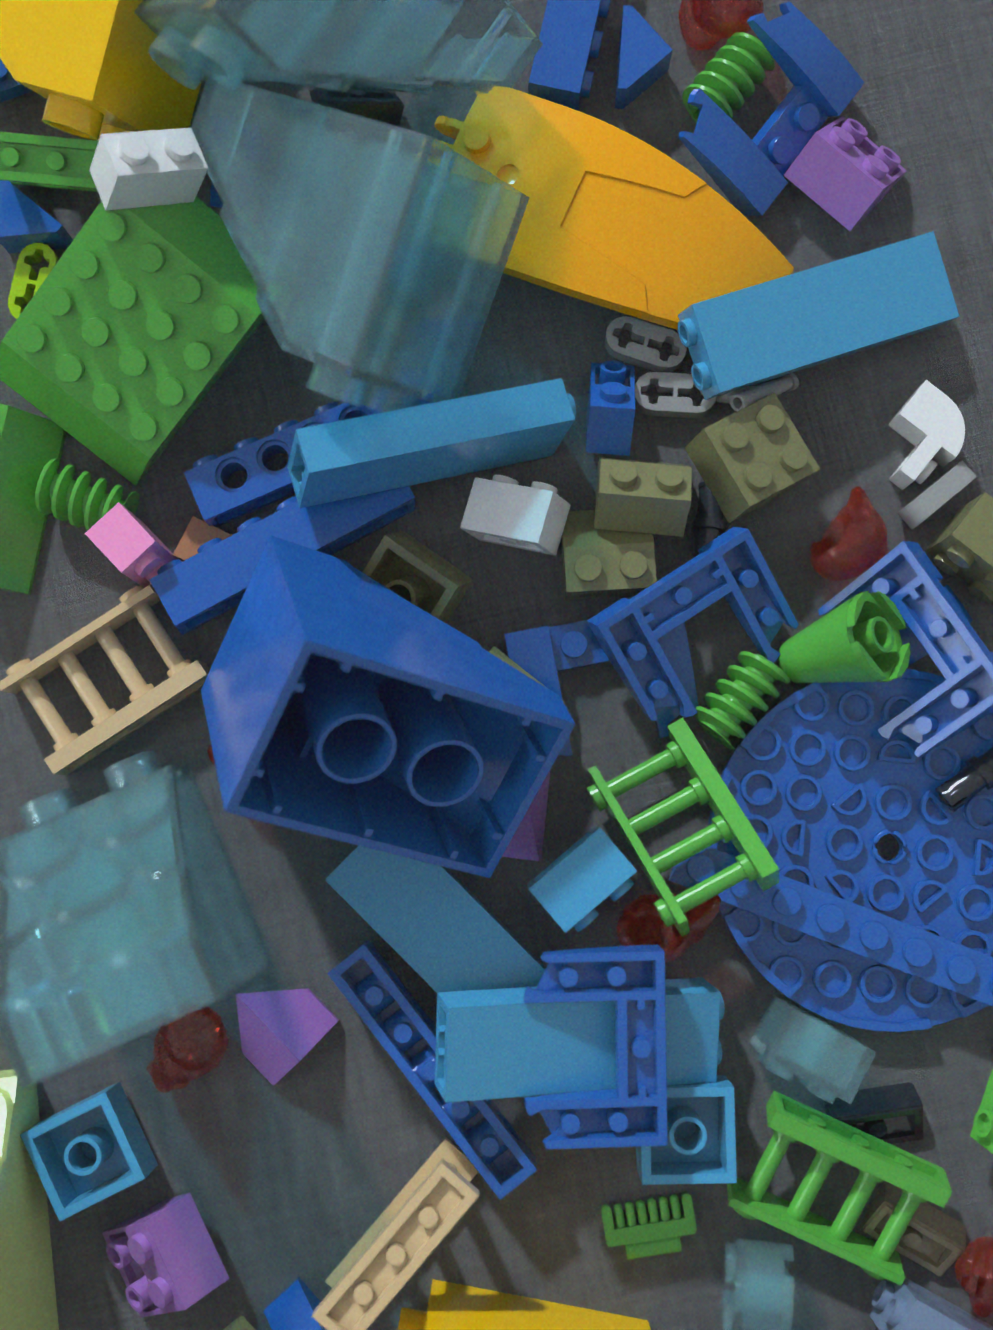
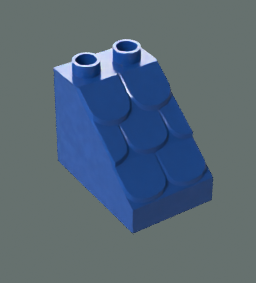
(373, 718)

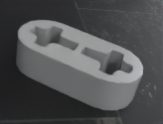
(649, 335)
(670, 405)
(937, 494)

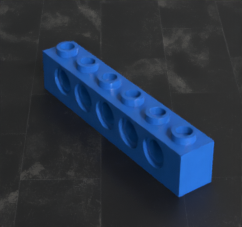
(263, 487)
(411, 1042)

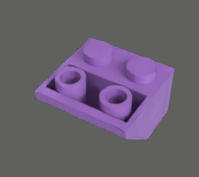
(845, 171)
(165, 1257)

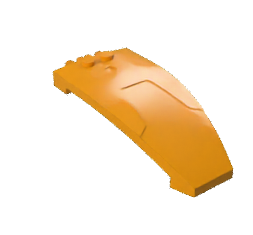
(610, 211)

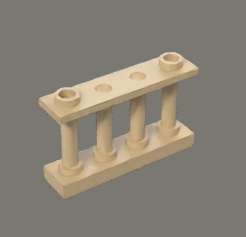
(107, 724)
(399, 1240)

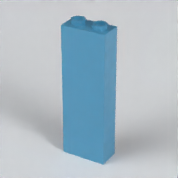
(816, 315)
(428, 442)
(434, 923)
(510, 1048)

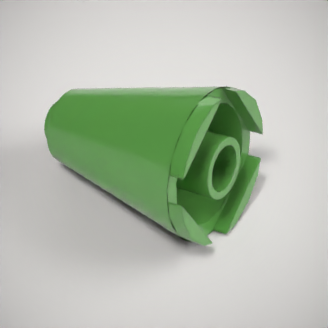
(849, 644)

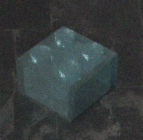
(817, 1052)

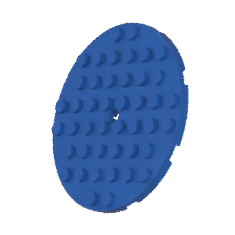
(820, 799)

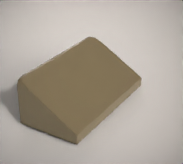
(931, 1237)

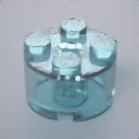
(760, 1286)

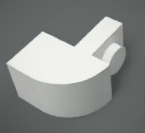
(934, 428)

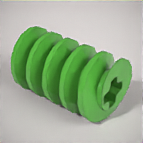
(732, 74)
(76, 498)
(739, 697)

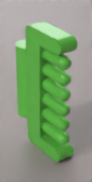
(651, 1236)

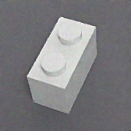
(148, 168)
(516, 514)

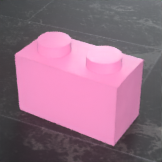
(129, 545)

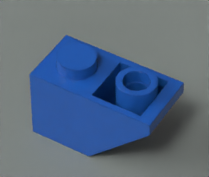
(610, 408)

